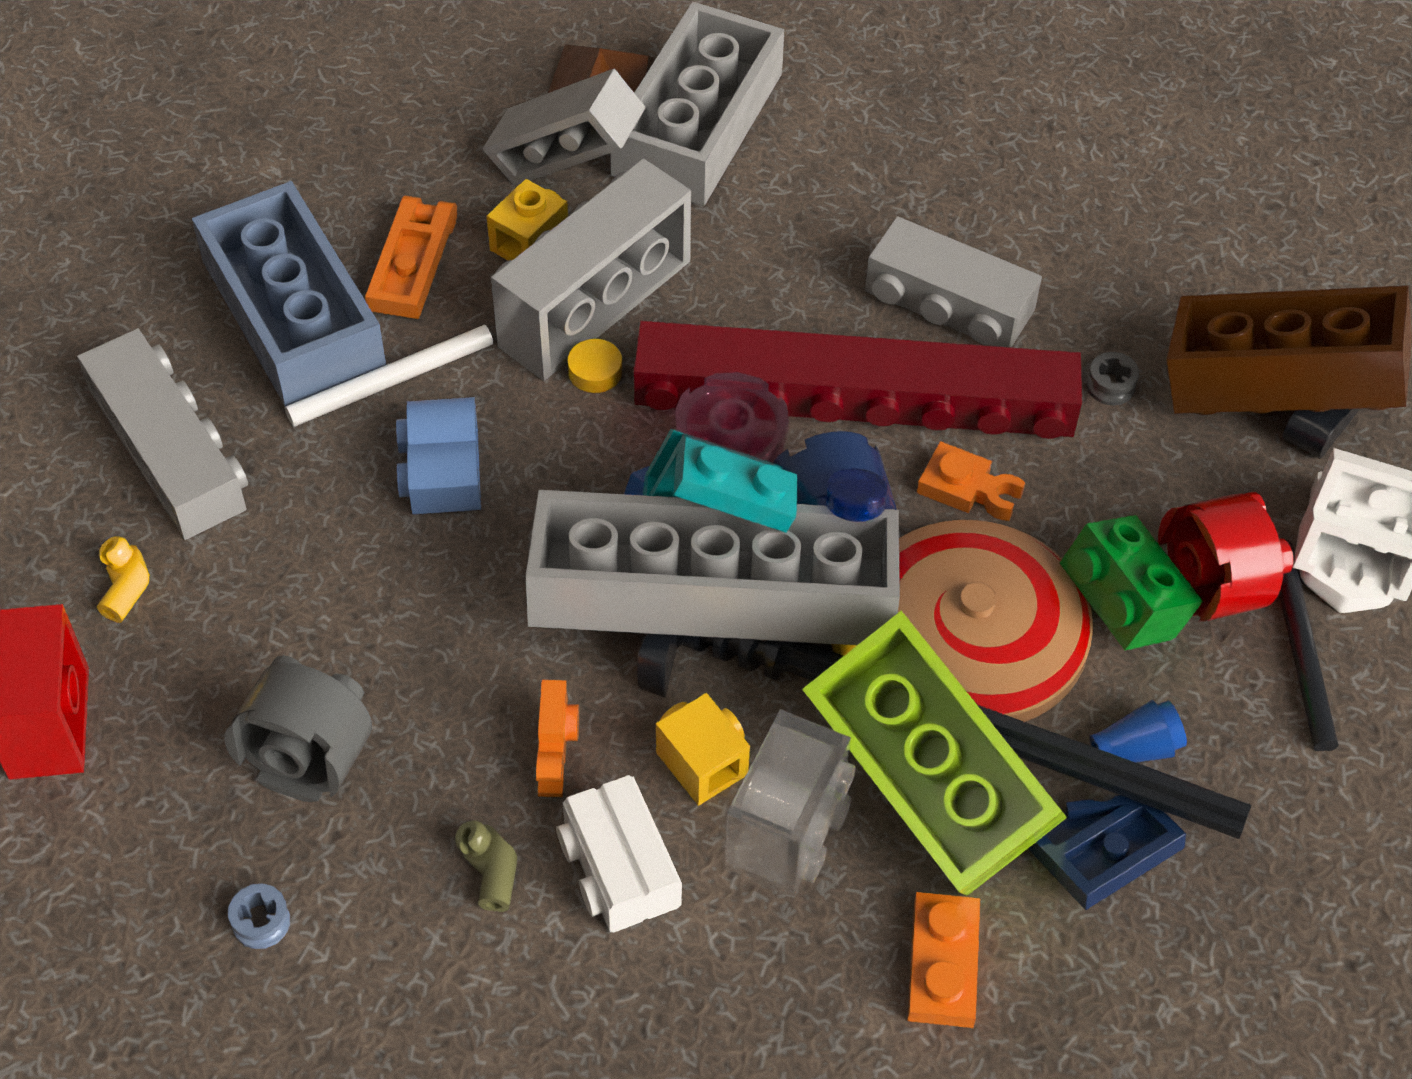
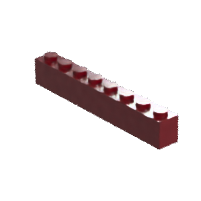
(870, 377)

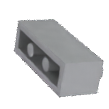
(564, 127)
(952, 283)

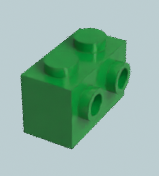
(1130, 582)

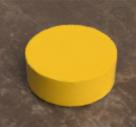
(595, 365)

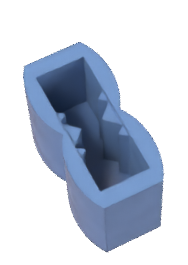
(441, 456)

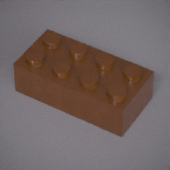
(1291, 351)

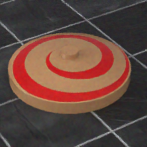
(996, 613)

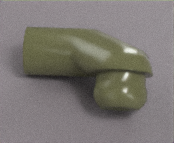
(492, 859)

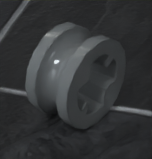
(1125, 371)

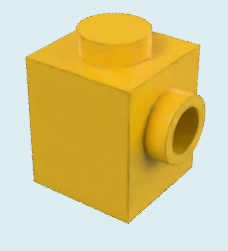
(523, 218)
(702, 747)

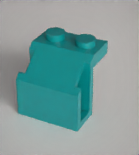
(723, 480)

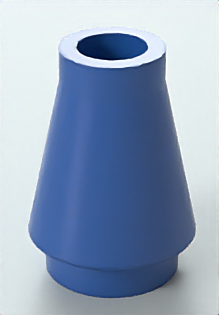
(1144, 734)

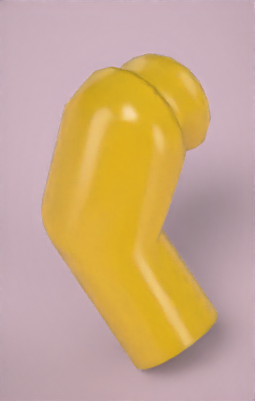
(128, 577)

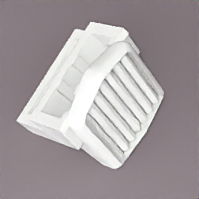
(1357, 534)

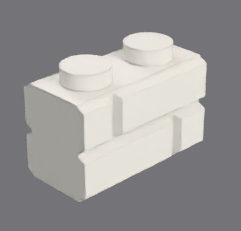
(620, 853)

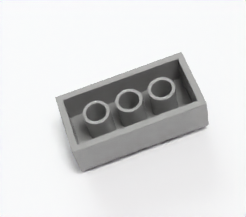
(703, 97)
(592, 268)

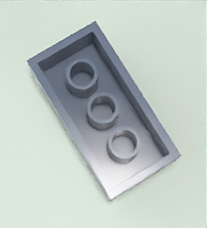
(289, 293)

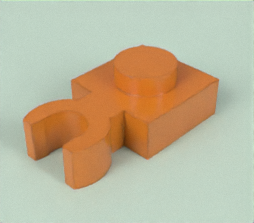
(965, 478)
(556, 726)

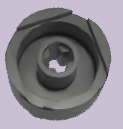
(300, 729)

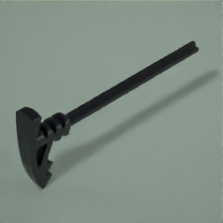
(1027, 740)

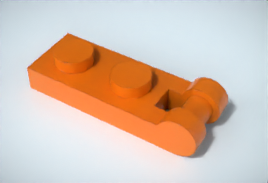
(410, 257)

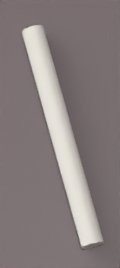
(388, 375)

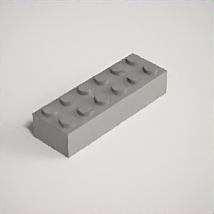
(708, 572)

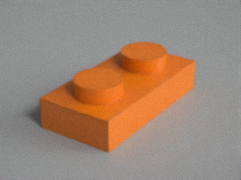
(944, 960)

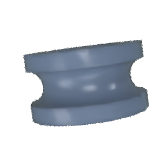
(254, 896)

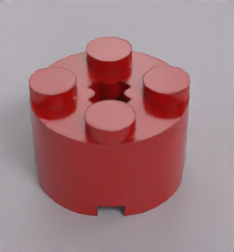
(1227, 553)

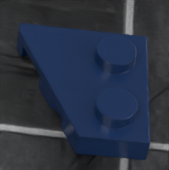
(1106, 846)

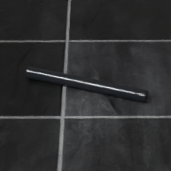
(1307, 662)

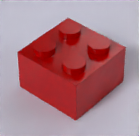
(41, 693)

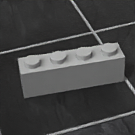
(163, 432)

